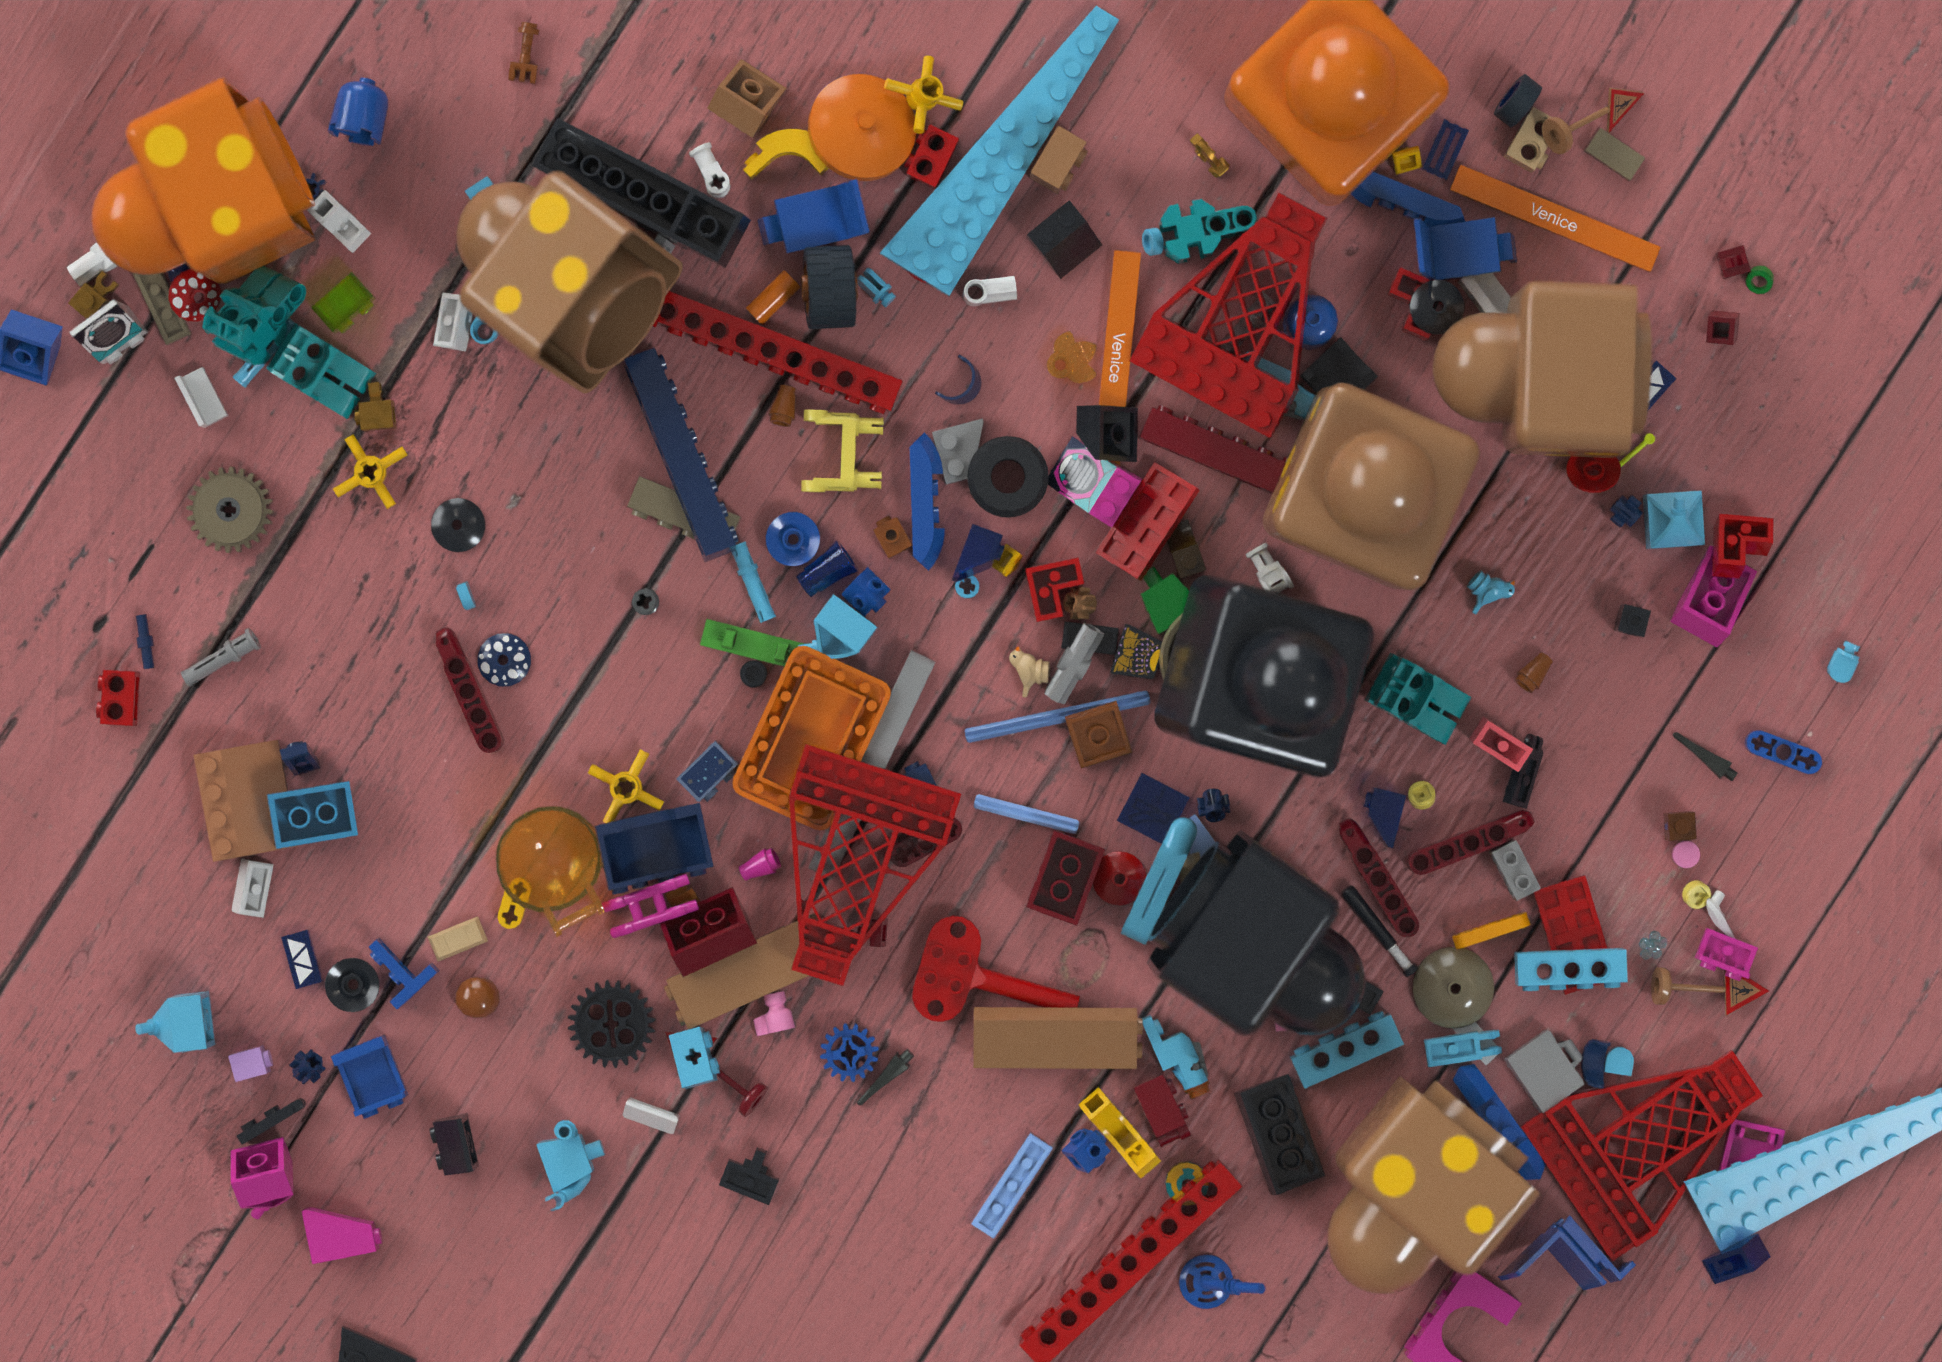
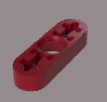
(911, 857)

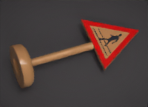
(1559, 135)
(1736, 992)

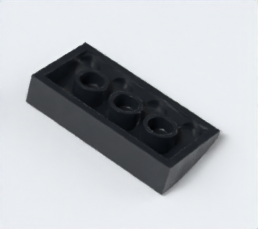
(1279, 1134)

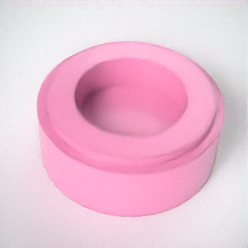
(1685, 854)

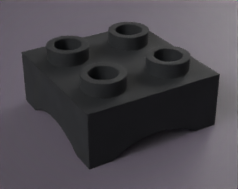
(1338, 366)

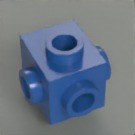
(866, 592)
(1086, 1150)

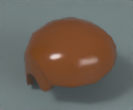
(477, 997)

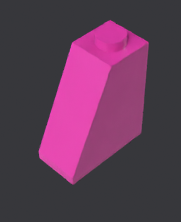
(338, 1235)

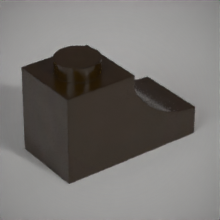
(1185, 551)

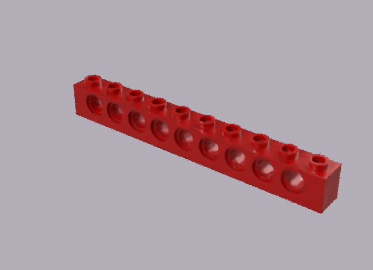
(881, 402)
(1045, 1351)

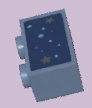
(708, 771)

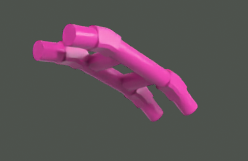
(663, 913)

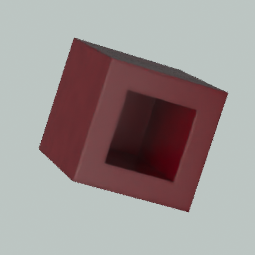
(1722, 327)

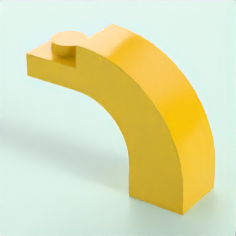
(783, 143)
(1120, 1132)

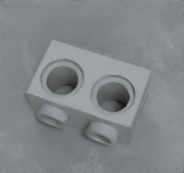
(1514, 869)

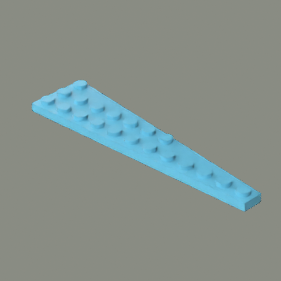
(966, 204)
(1780, 1182)

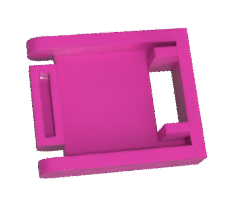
(1743, 1149)

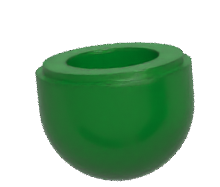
(1760, 271)

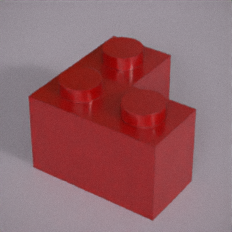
(1402, 289)
(1736, 537)
(1046, 581)

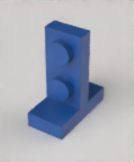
(400, 973)

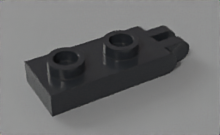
(1522, 782)
(273, 1117)

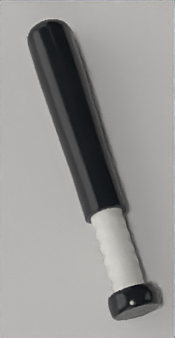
(1376, 927)

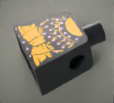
(1136, 654)

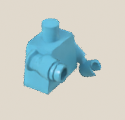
(568, 1162)

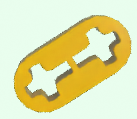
(505, 907)

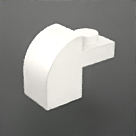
(339, 221)

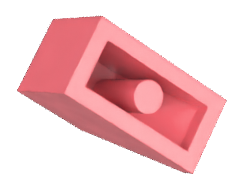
(1500, 744)

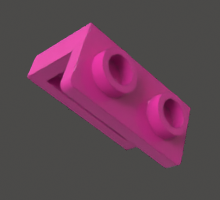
(1726, 953)

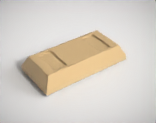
(457, 938)

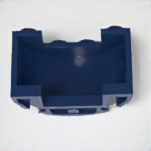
(653, 847)

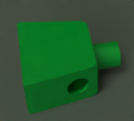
(1163, 599)

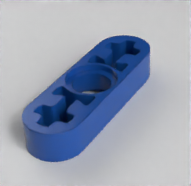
(1799, 766)

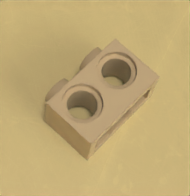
(1527, 137)

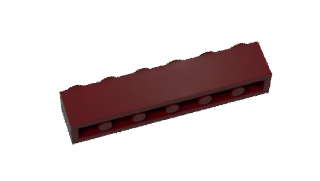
(1212, 449)

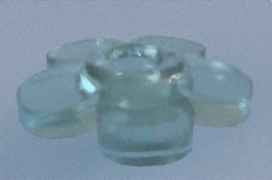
(1652, 946)

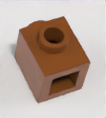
(891, 536)

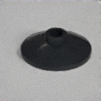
(1422, 306)
(472, 525)
(338, 987)

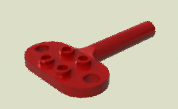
(952, 969)

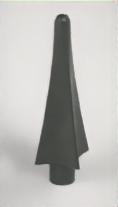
(1716, 764)
(895, 1067)

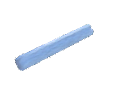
(1026, 814)

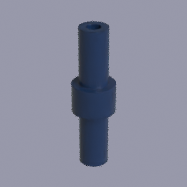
(145, 641)

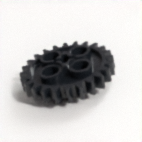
(636, 1021)

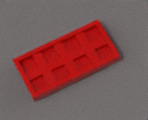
(1147, 521)
(1571, 922)

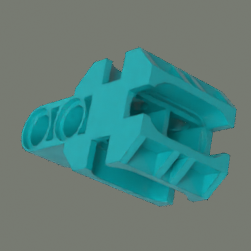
(1196, 229)
(254, 315)
(294, 354)
(1407, 689)

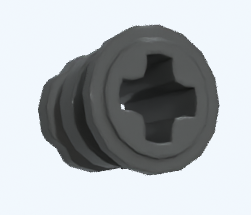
(653, 605)

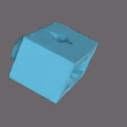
(683, 1048)

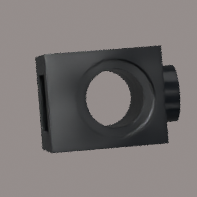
(1632, 620)

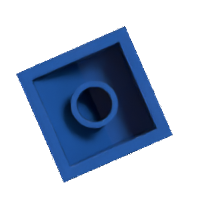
(29, 346)

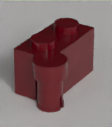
(1162, 1110)

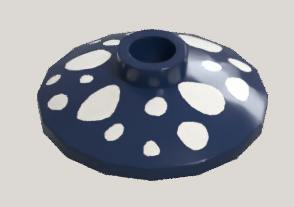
(518, 659)

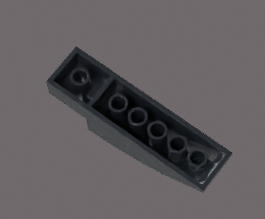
(644, 193)

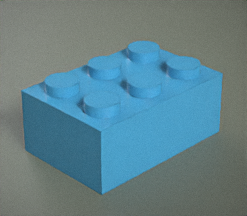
(312, 814)

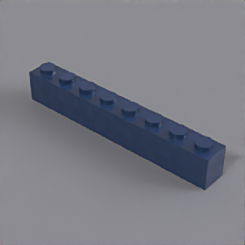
(680, 455)

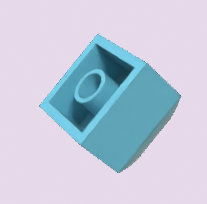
(1673, 519)
(840, 630)
(182, 1023)

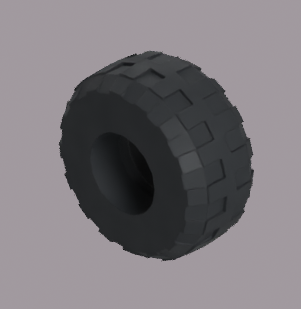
(1000, 450)

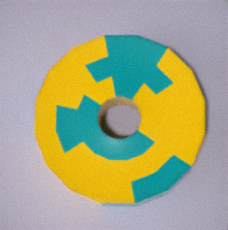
(1178, 1174)

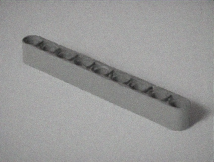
(884, 740)

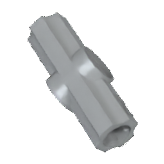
(1074, 663)

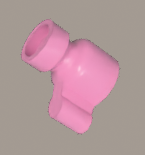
(778, 1016)

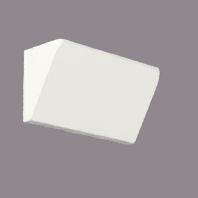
(452, 323)
(252, 888)
(650, 1115)

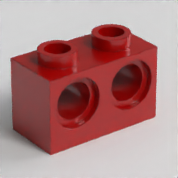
(938, 159)
(127, 698)

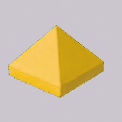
(1407, 159)
(1008, 562)

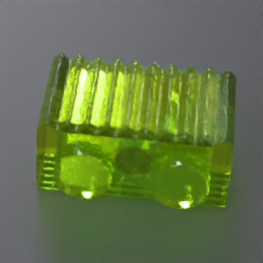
(344, 303)

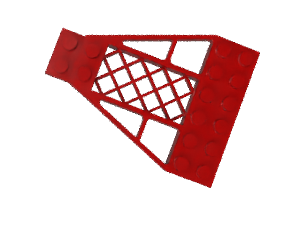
(1215, 373)
(874, 797)
(1591, 1178)

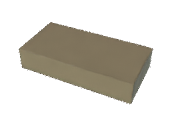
(1614, 154)

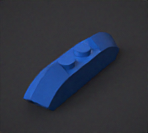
(1410, 200)
(925, 538)
(1493, 1112)

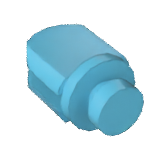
(876, 287)
(1843, 662)

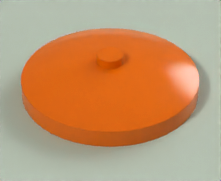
(861, 127)

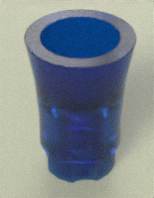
(827, 569)

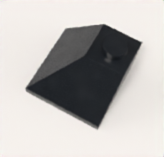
(1108, 431)

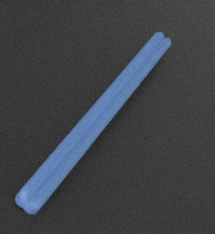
(1050, 717)

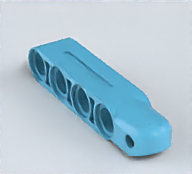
(1160, 880)

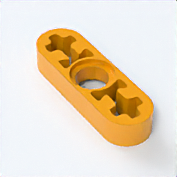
(1491, 930)

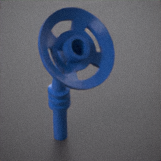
(1206, 1282)

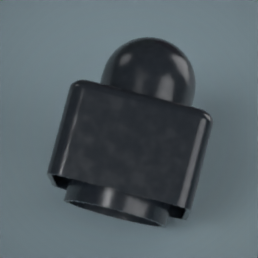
(1264, 676)
(1257, 943)

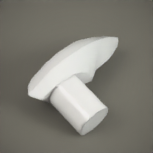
(1716, 914)

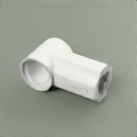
(90, 265)
(992, 290)

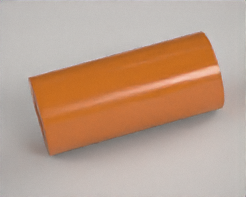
(773, 297)

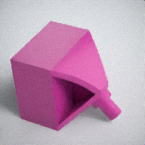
(262, 1175)

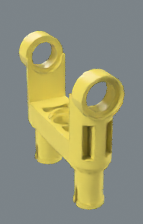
(851, 427)

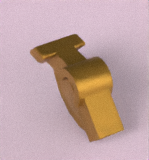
(1205, 153)

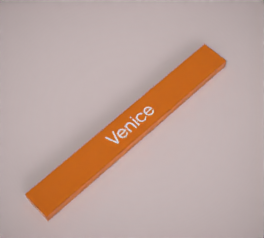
(1555, 218)
(1119, 329)

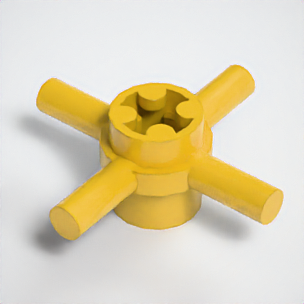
(926, 100)
(380, 474)
(615, 790)

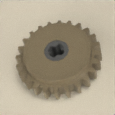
(216, 524)

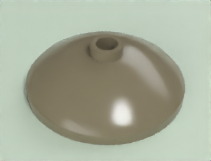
(1433, 985)

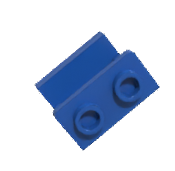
(371, 1076)

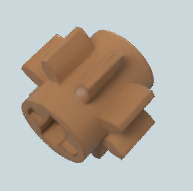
(1079, 603)

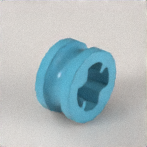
(960, 591)

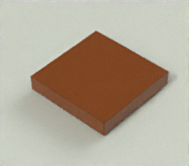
(1098, 734)

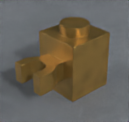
(91, 299)
(376, 413)

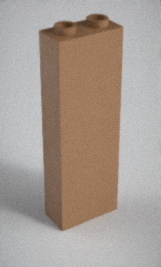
(737, 978)
(1056, 1038)

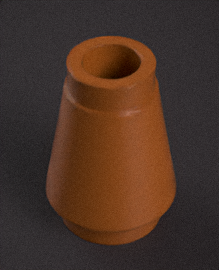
(783, 407)
(1533, 673)

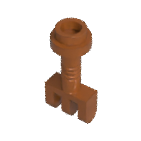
(524, 65)

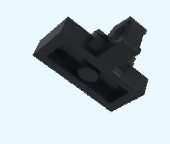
(750, 1178)

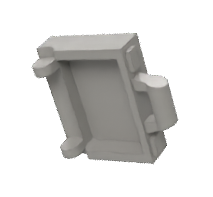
(1546, 1070)

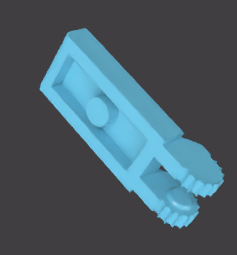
(1459, 1048)

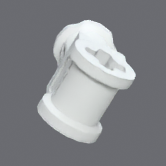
(710, 170)
(1271, 572)

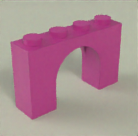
(1464, 1291)

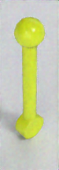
(1648, 439)

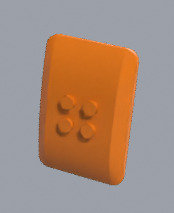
(816, 705)

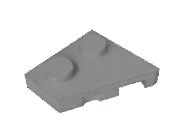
(956, 448)

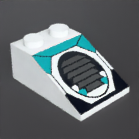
(110, 332)

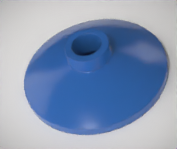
(782, 528)

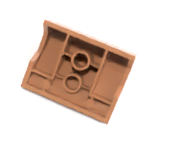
(235, 797)

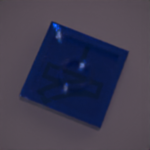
(1152, 808)

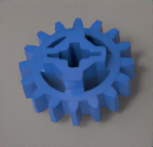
(836, 1054)

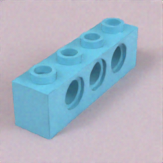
(1613, 959)
(1387, 1040)

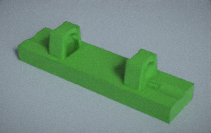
(747, 642)

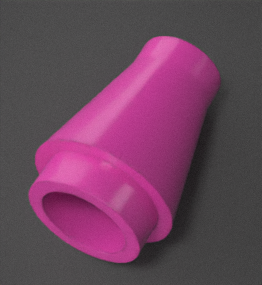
(762, 864)

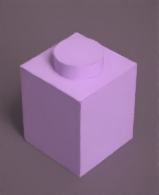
(250, 1063)

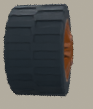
(829, 287)

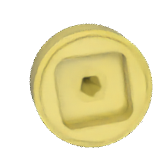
(1421, 795)
(1696, 894)

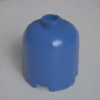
(360, 112)
(1319, 325)

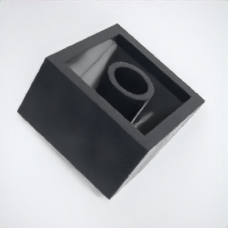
(1064, 239)
(455, 1145)

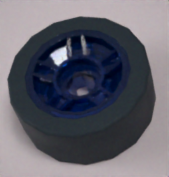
(1518, 100)

